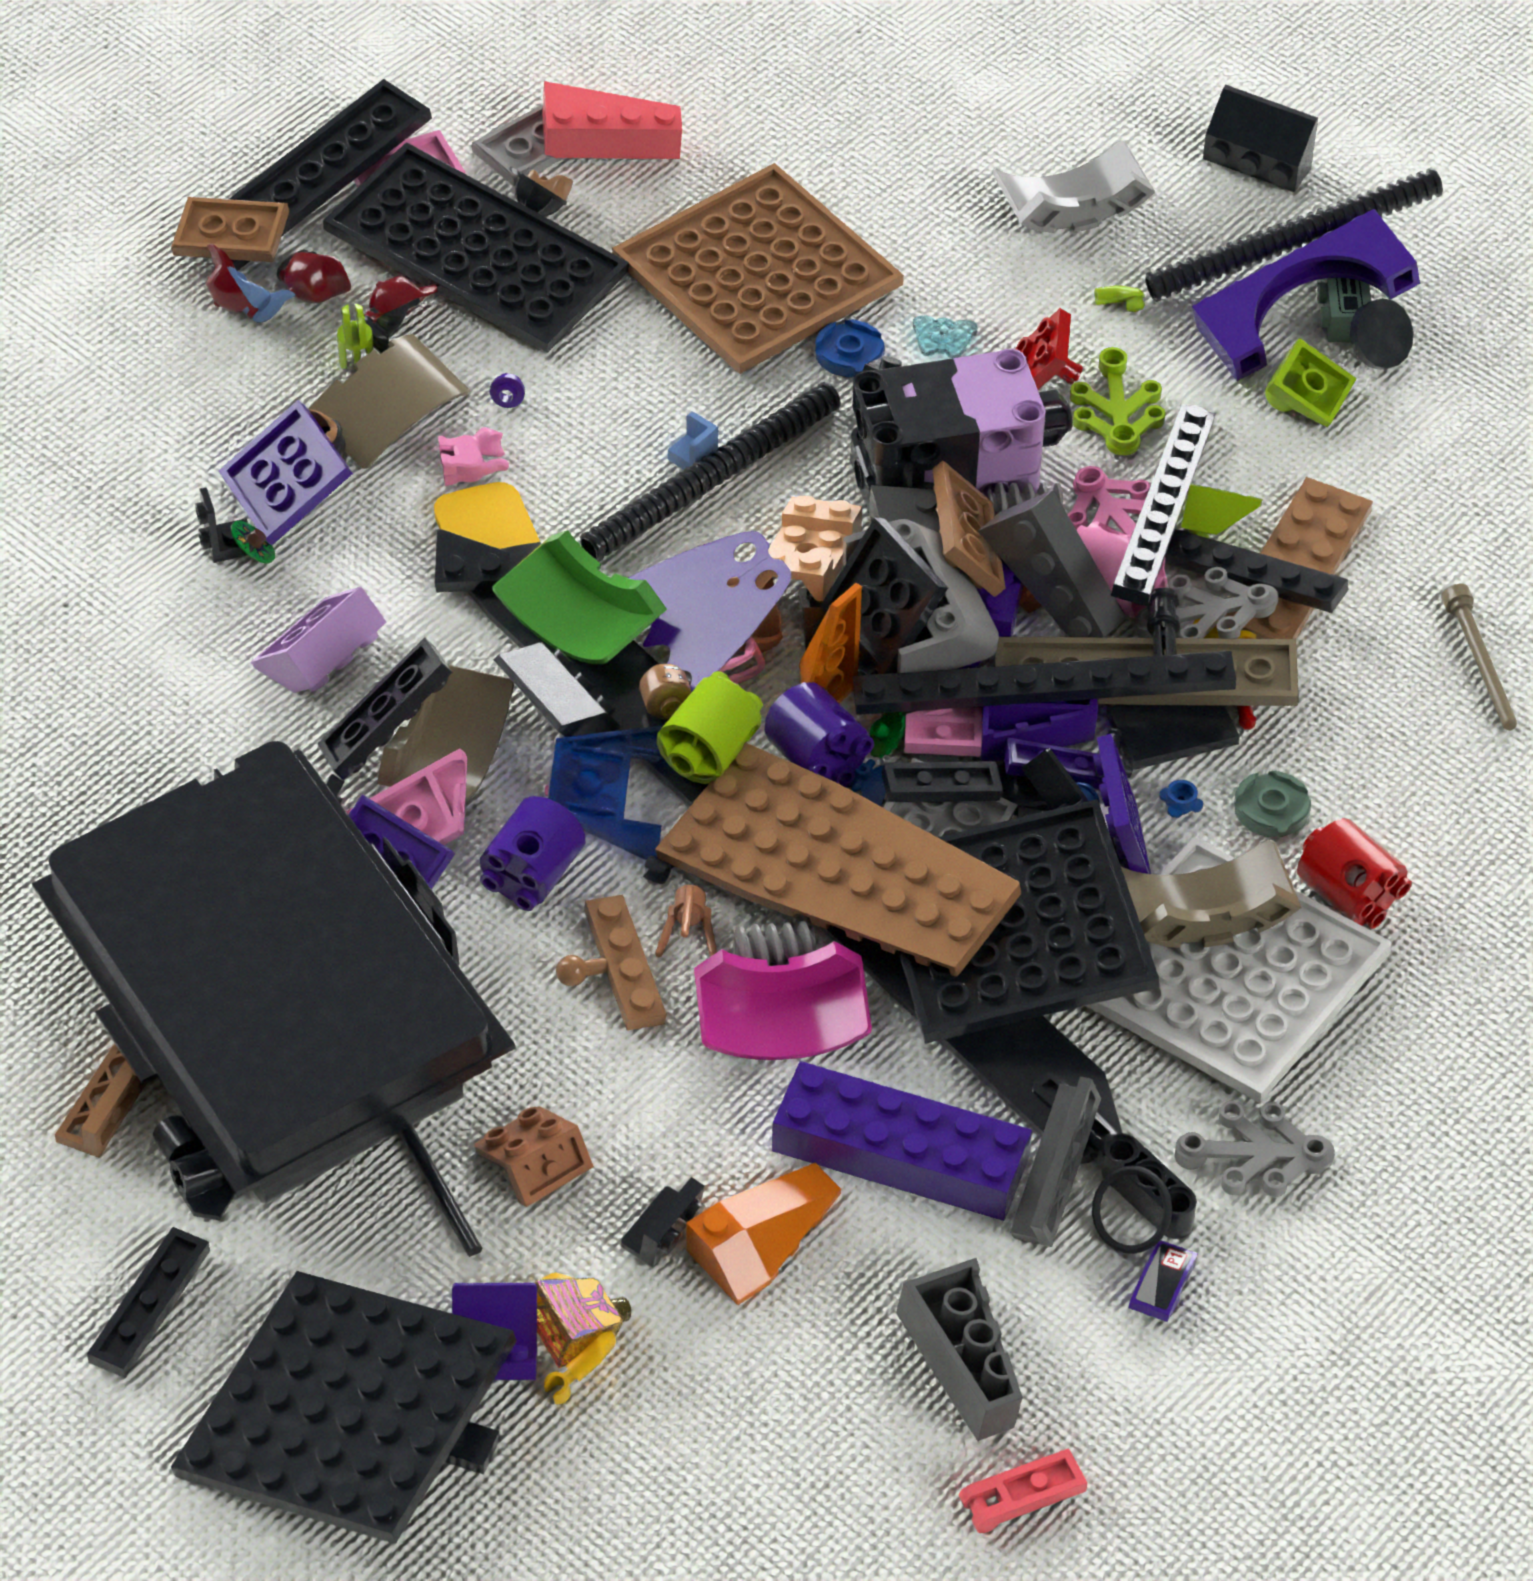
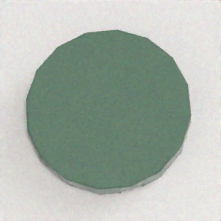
(1272, 804)

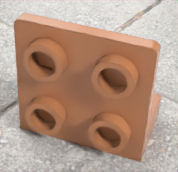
(537, 1152)

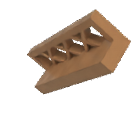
(110, 1111)

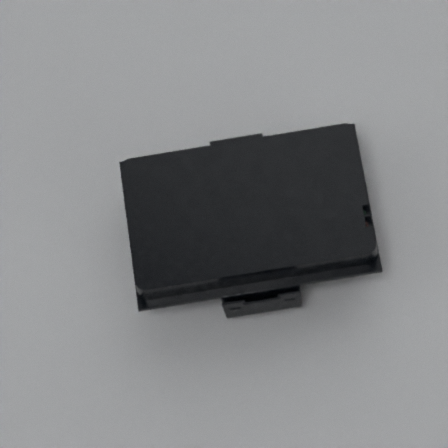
(272, 970)

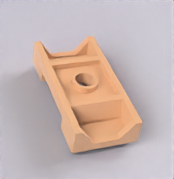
(813, 541)

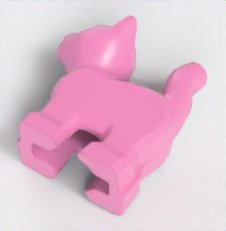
(463, 456)

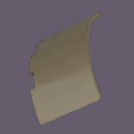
(388, 396)
(462, 715)
(1214, 901)

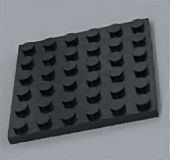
(1059, 944)
(345, 1406)

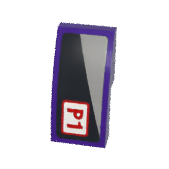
(1163, 1280)

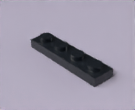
(148, 1302)

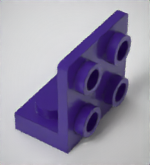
(508, 1307)

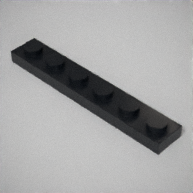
(1249, 568)

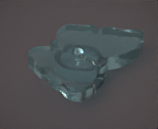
(943, 335)

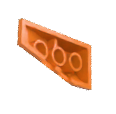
(834, 649)
(755, 1231)

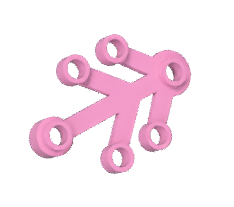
(1094, 484)

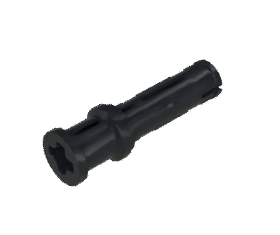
(1164, 614)

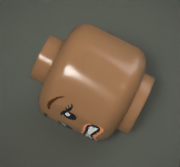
(664, 690)

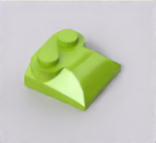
(1309, 384)

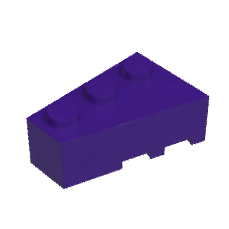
(1044, 722)

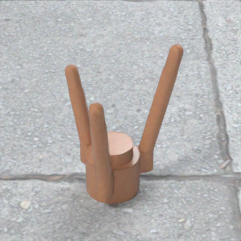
(688, 910)

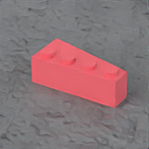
(608, 125)

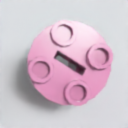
(1108, 551)

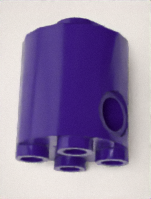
(817, 733)
(532, 852)

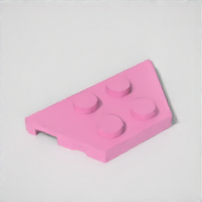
(431, 798)

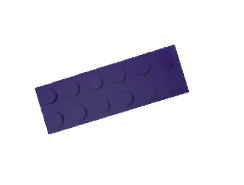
(901, 1140)

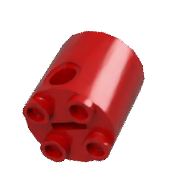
(1352, 872)

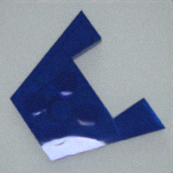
(592, 783)

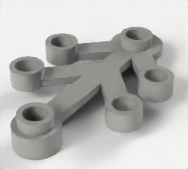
(1250, 602)
(1259, 1149)

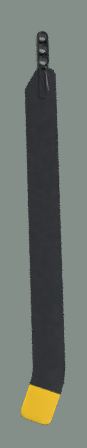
(1015, 1060)

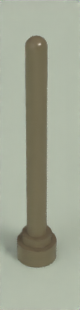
(1459, 603)

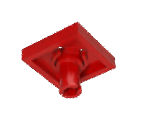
(1048, 350)

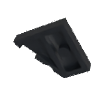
(467, 564)

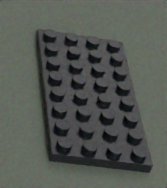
(476, 246)

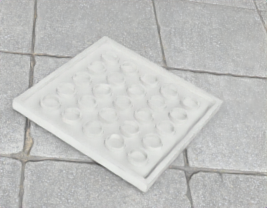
(1253, 1002)

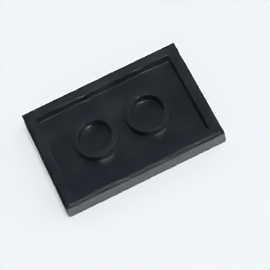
(1171, 731)

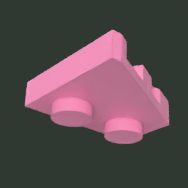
(944, 732)

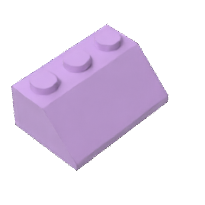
(321, 641)

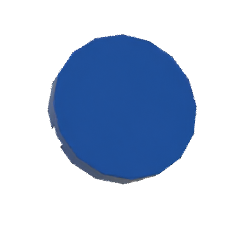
(848, 347)

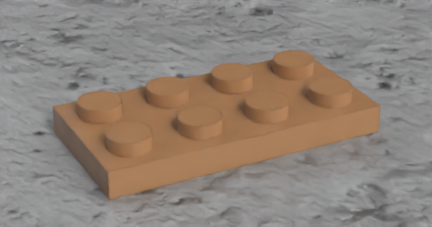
(961, 514)

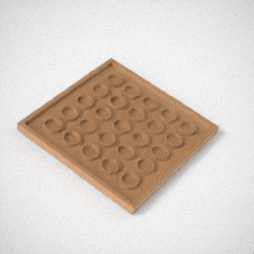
(758, 267)

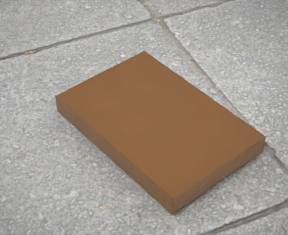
(236, 226)

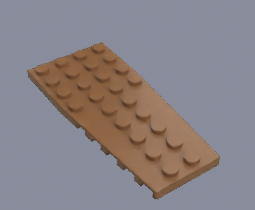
(839, 859)

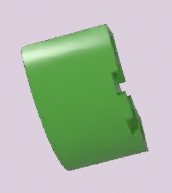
(574, 604)

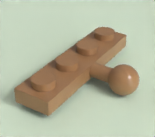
(622, 962)

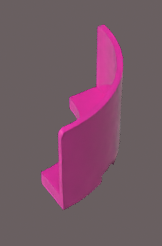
(782, 1009)

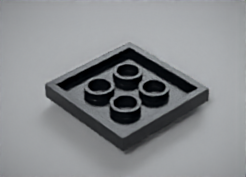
(896, 593)

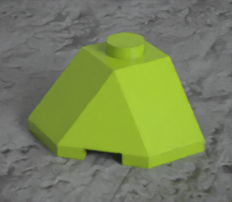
(1214, 509)

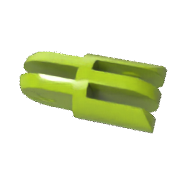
(353, 336)

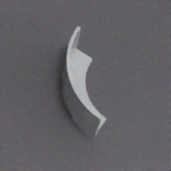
(1081, 195)

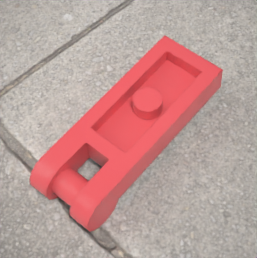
(1023, 1489)

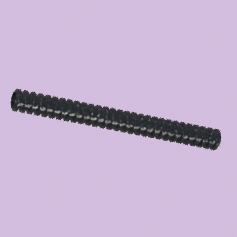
(1291, 235)
(710, 471)

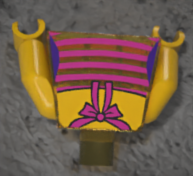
(576, 1326)

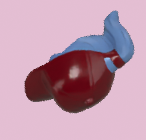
(237, 294)

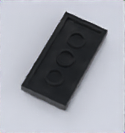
(384, 709)

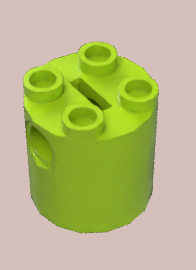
(709, 728)

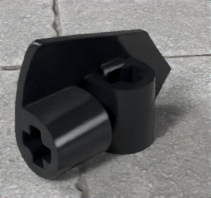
(193, 1169)

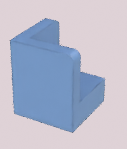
(698, 442)

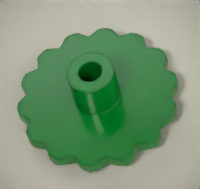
(887, 733)

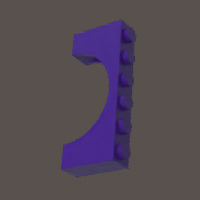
(1357, 251)

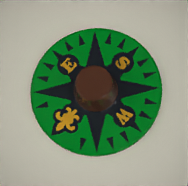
(252, 542)

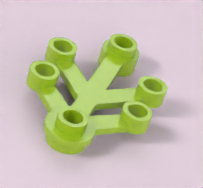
(1121, 437)

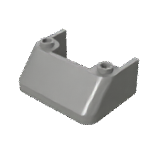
(960, 627)

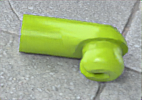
(1120, 293)

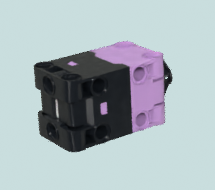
(965, 411)

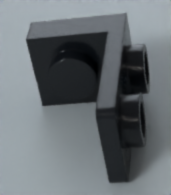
(215, 537)
(1053, 781)

